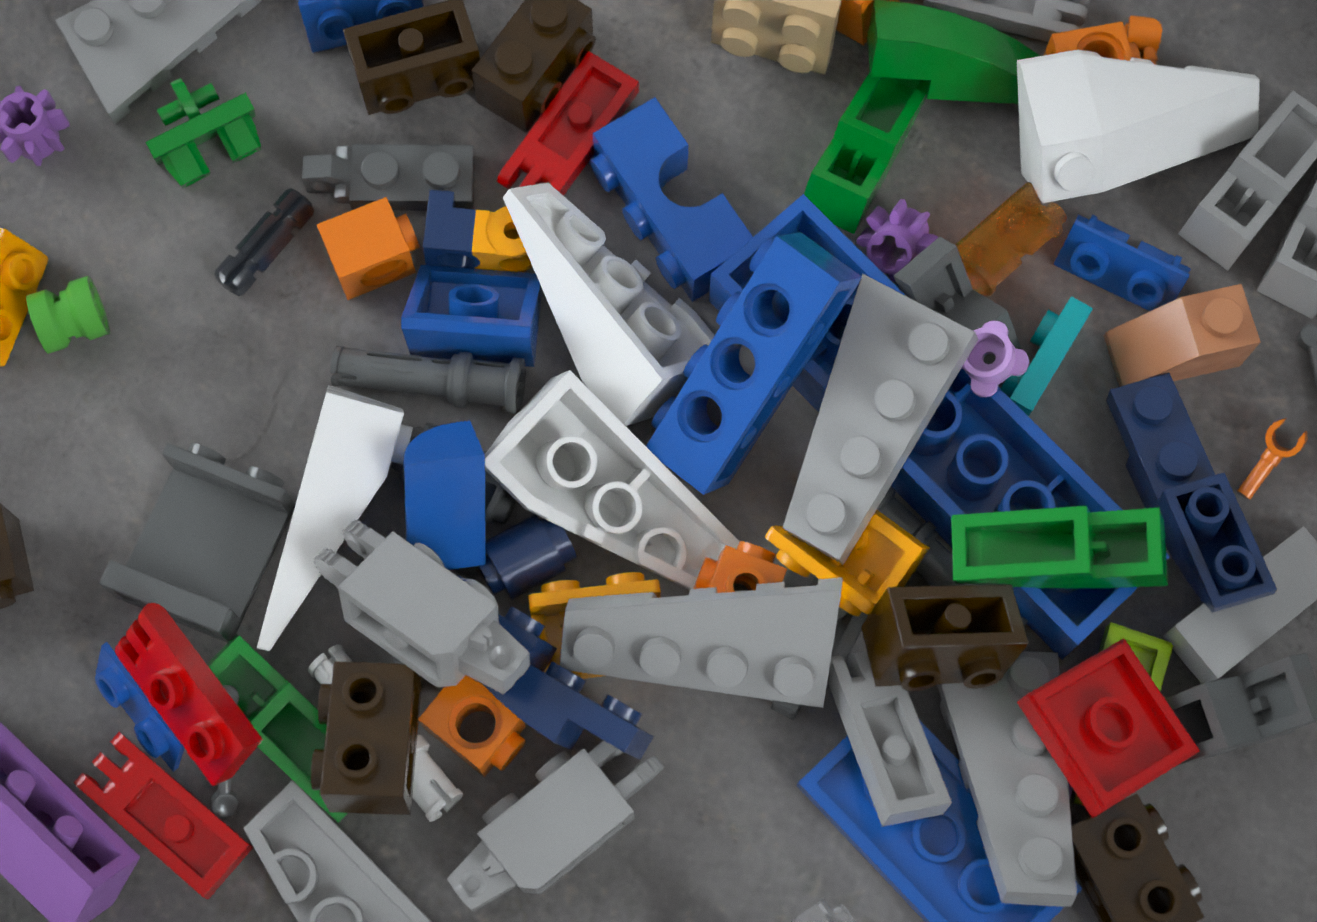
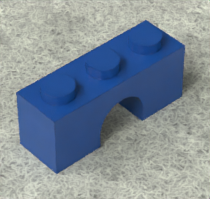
(637, 160)

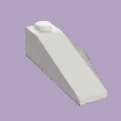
(1113, 121)
(615, 325)
(342, 474)
(596, 479)

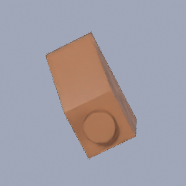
(1185, 337)

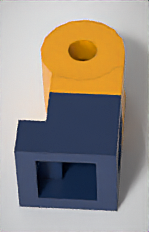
(471, 237)

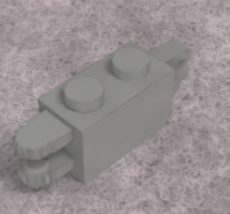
(423, 611)
(551, 827)

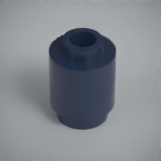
(526, 556)

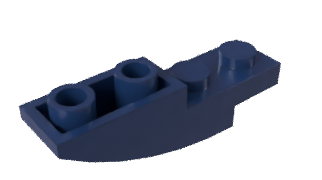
(1199, 509)
(553, 698)

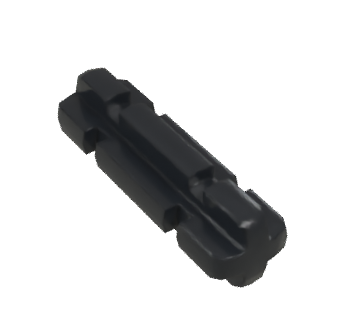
(264, 242)

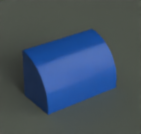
(447, 494)

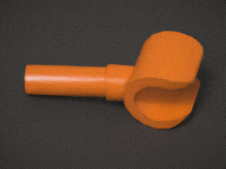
(1146, 34)
(1269, 459)

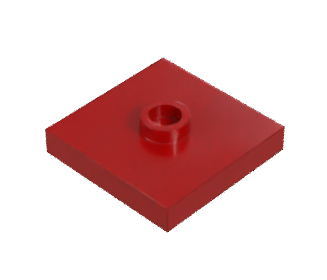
(1107, 727)

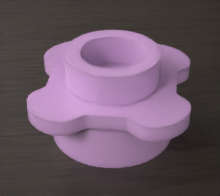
(1008, 362)

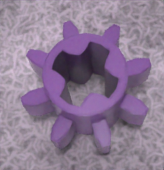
(30, 126)
(895, 237)

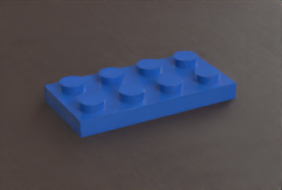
(928, 861)

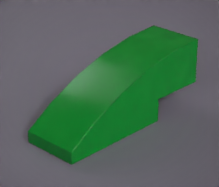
(947, 50)
(864, 148)
(1060, 548)
(276, 711)

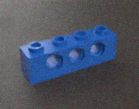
(816, 293)

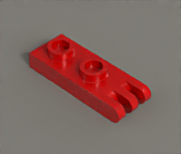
(563, 135)
(187, 694)
(166, 818)

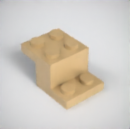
(785, 31)

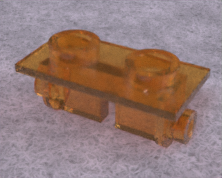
(1006, 235)

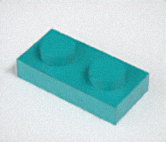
(1054, 338)

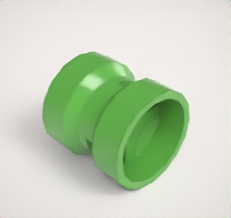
(72, 313)

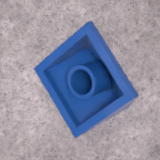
(473, 312)

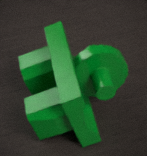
(178, 146)

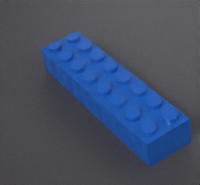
(973, 451)

